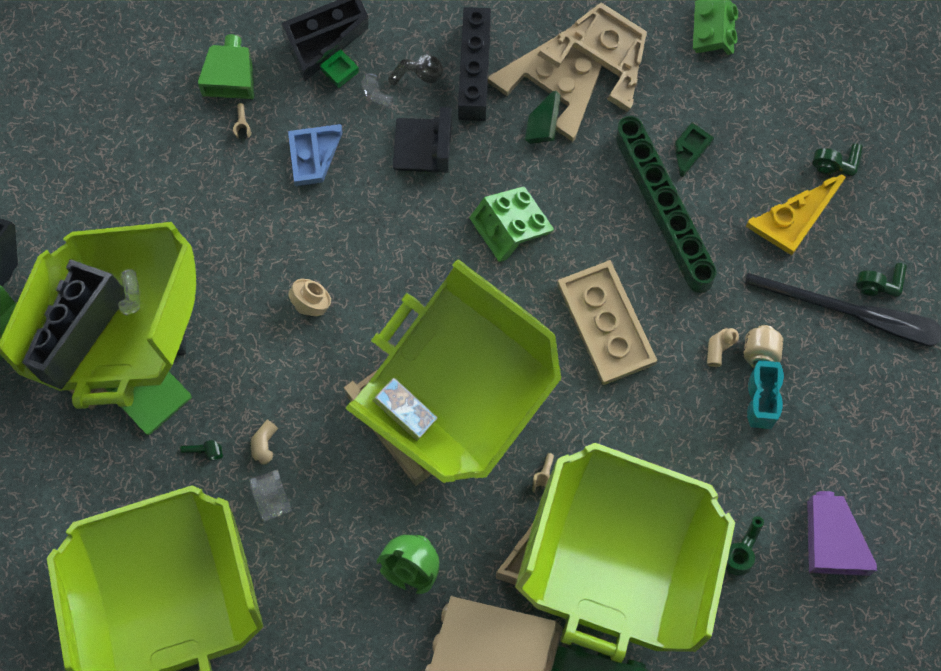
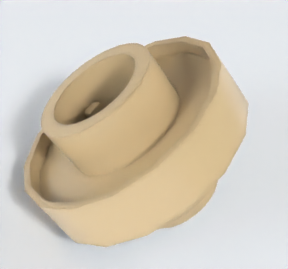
(309, 297)

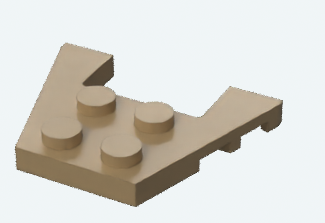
(607, 40)
(572, 80)

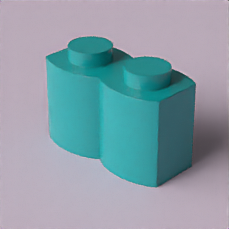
(764, 390)

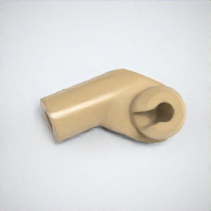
(718, 344)
(259, 442)

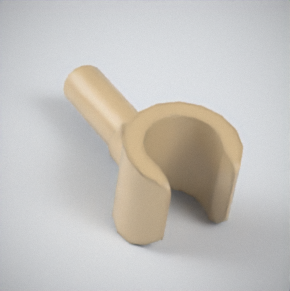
(241, 121)
(541, 478)

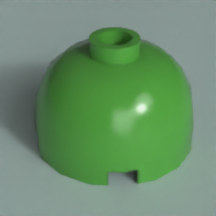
(410, 561)

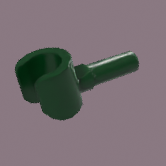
(211, 448)

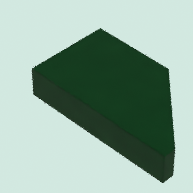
(543, 120)
(690, 147)

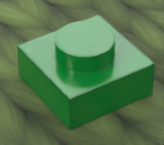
(339, 68)

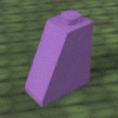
(835, 538)

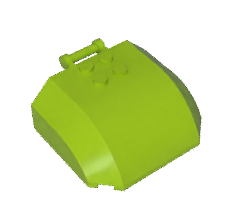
(132, 347)
(473, 365)
(627, 553)
(153, 586)

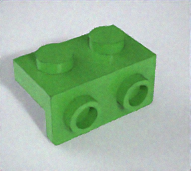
(714, 26)

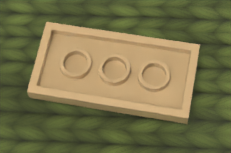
(607, 322)

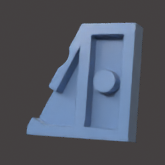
(313, 152)

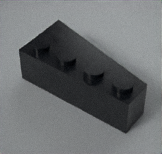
(73, 323)

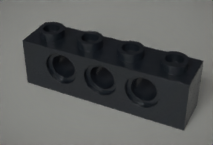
(474, 64)

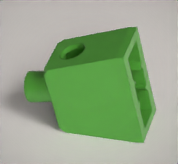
(227, 71)

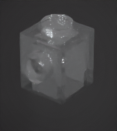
(270, 495)

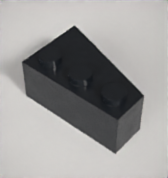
(323, 32)

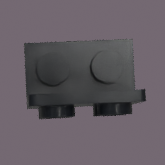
(423, 143)

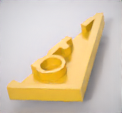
(790, 222)

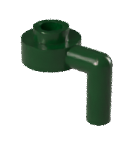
(830, 160)
(874, 282)
(743, 550)

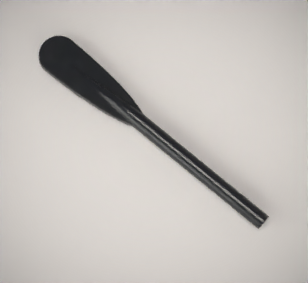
(898, 323)

